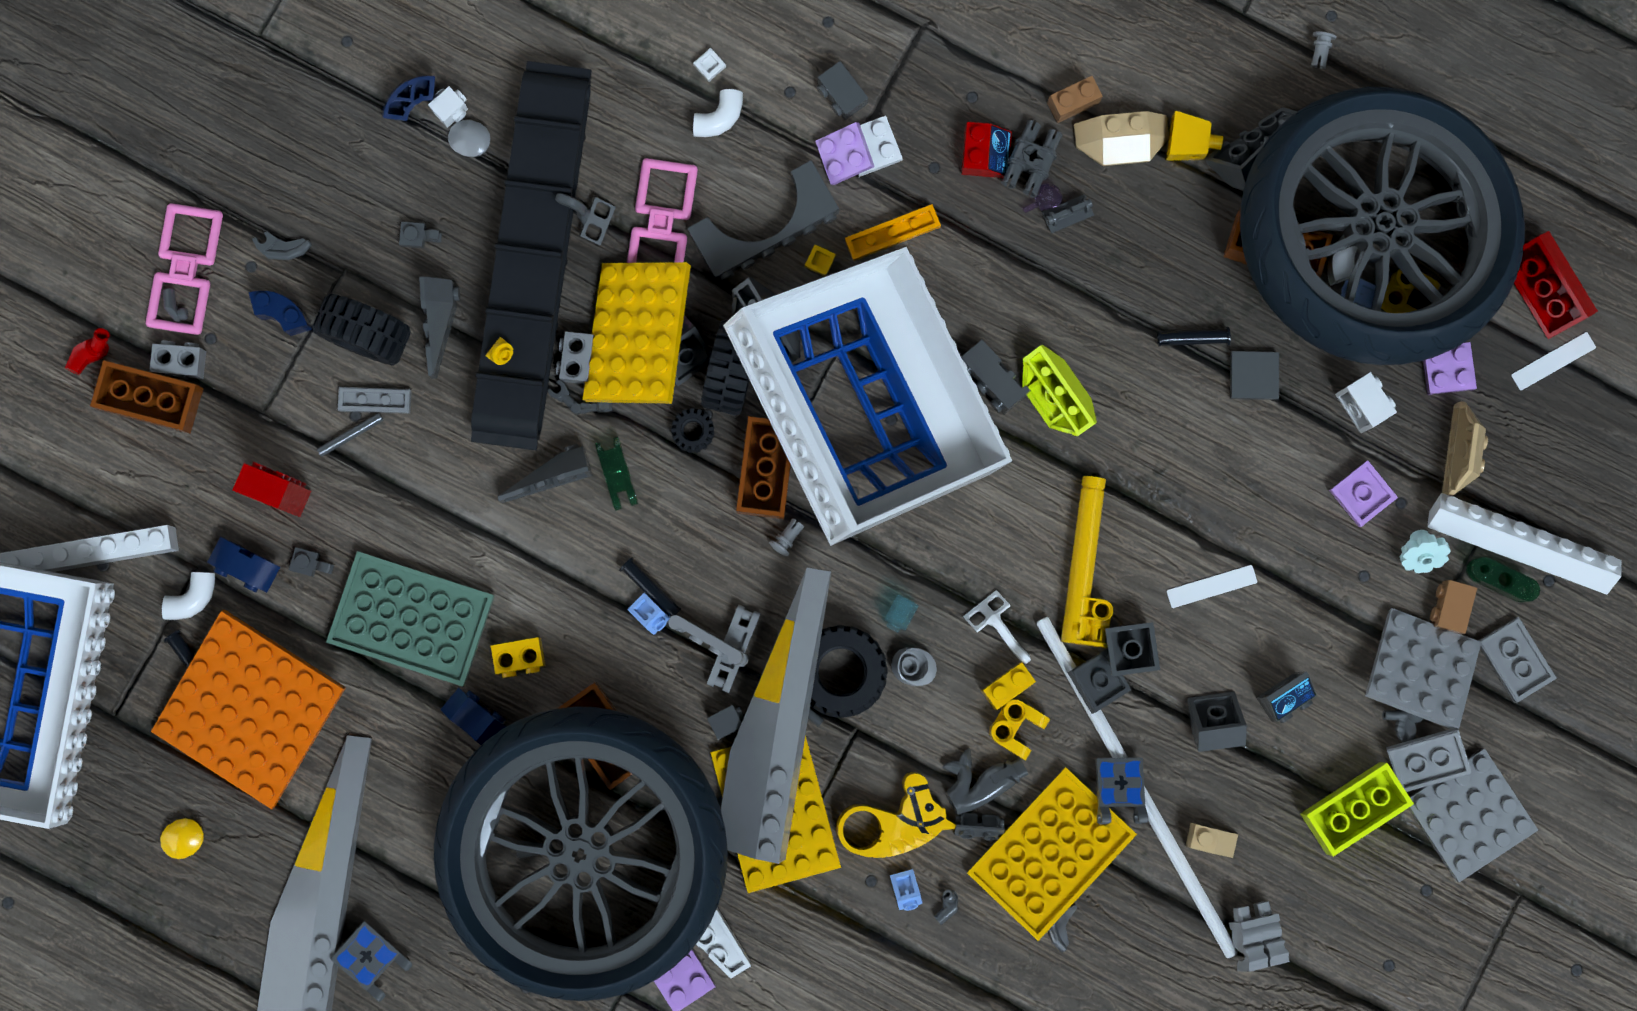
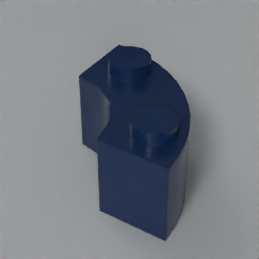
(408, 95)
(279, 308)
(243, 565)
(472, 716)

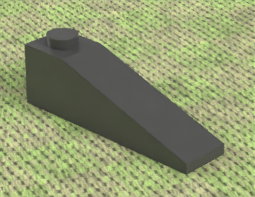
(558, 471)

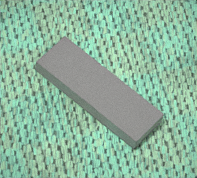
(374, 400)

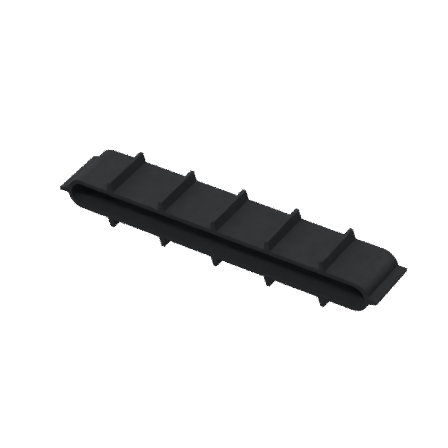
(531, 254)

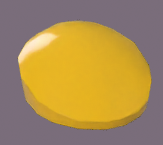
(182, 838)

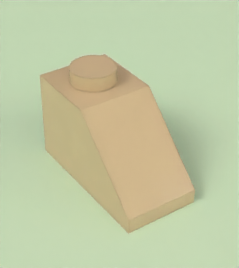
(1211, 840)

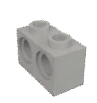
(580, 358)
(177, 365)

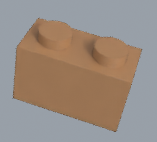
(1074, 99)
(1453, 606)

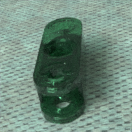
(616, 473)
(1515, 582)

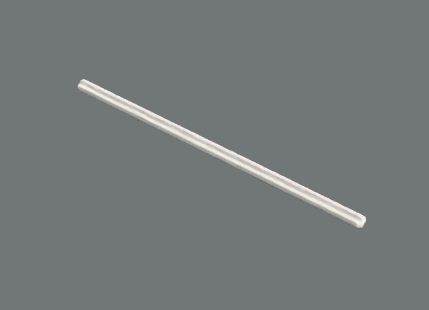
(1154, 816)

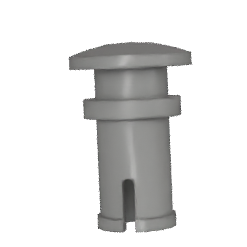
(1322, 48)
(786, 538)

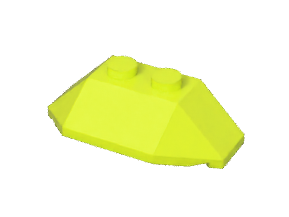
(1057, 392)

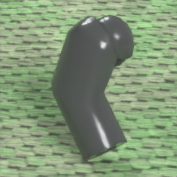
(171, 307)
(950, 906)

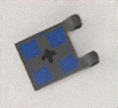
(1120, 785)
(366, 957)

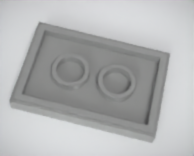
(1516, 660)
(1429, 759)

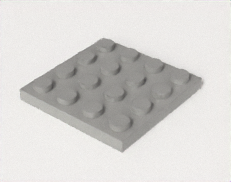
(1423, 669)
(1472, 817)

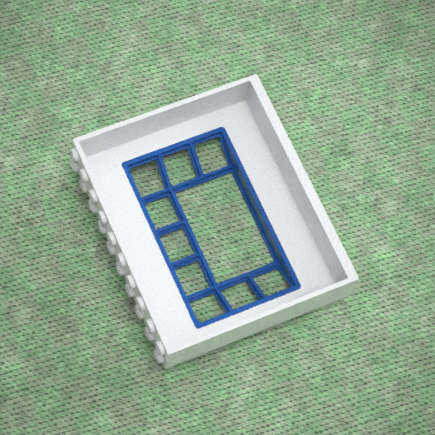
(917, 367)
(66, 695)

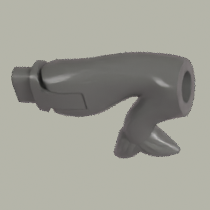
(989, 786)

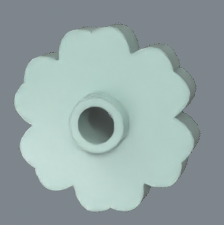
(1424, 552)

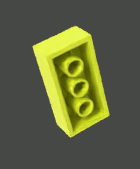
(1357, 808)

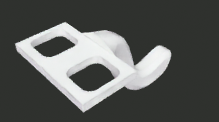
(993, 619)

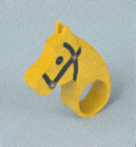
(909, 828)

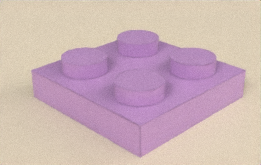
(844, 153)
(1450, 371)
(1363, 494)
(685, 982)

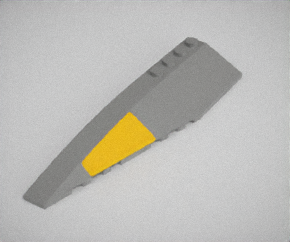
(772, 735)
(314, 902)

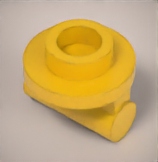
(500, 352)

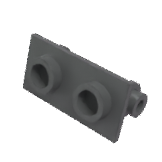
(1068, 213)
(967, 827)

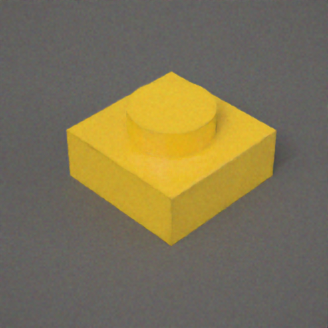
(820, 260)

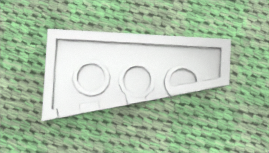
(724, 947)

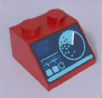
(985, 150)

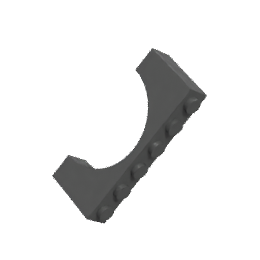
(726, 255)

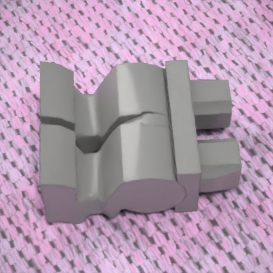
(1258, 933)

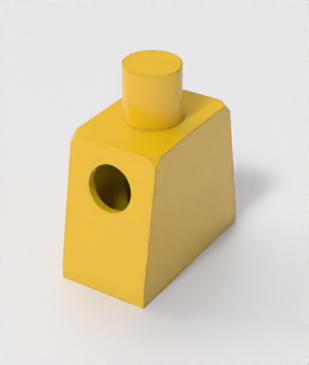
(1190, 138)

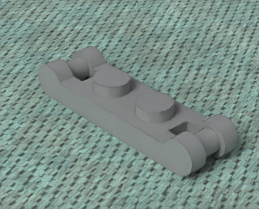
(739, 638)
(716, 645)

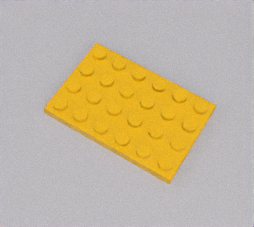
(637, 332)
(810, 842)
(1050, 854)

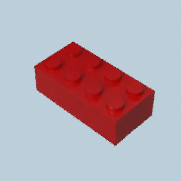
(272, 488)

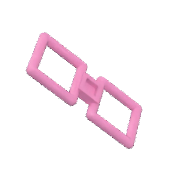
(662, 218)
(184, 269)

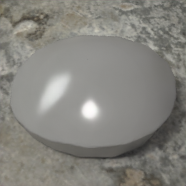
(469, 138)
(914, 666)

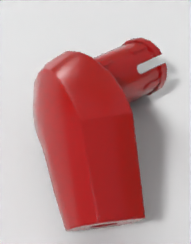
(88, 352)

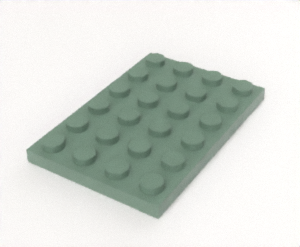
(410, 619)

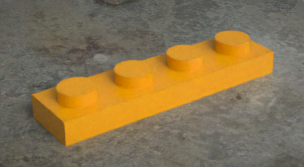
(892, 232)

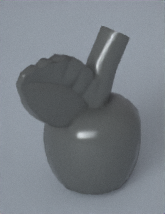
(1405, 723)

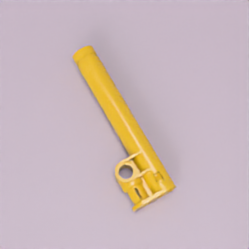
(1080, 619)

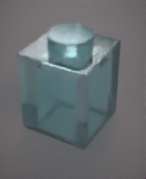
(900, 614)

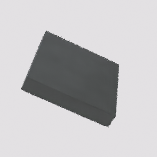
(1254, 375)
(1096, 682)

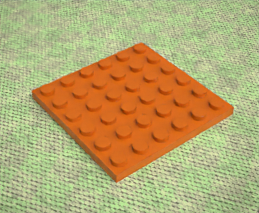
(248, 709)

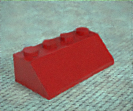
(1551, 287)

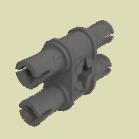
(1042, 163)

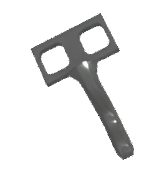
(587, 215)

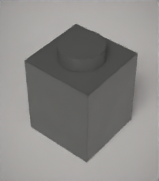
(726, 721)

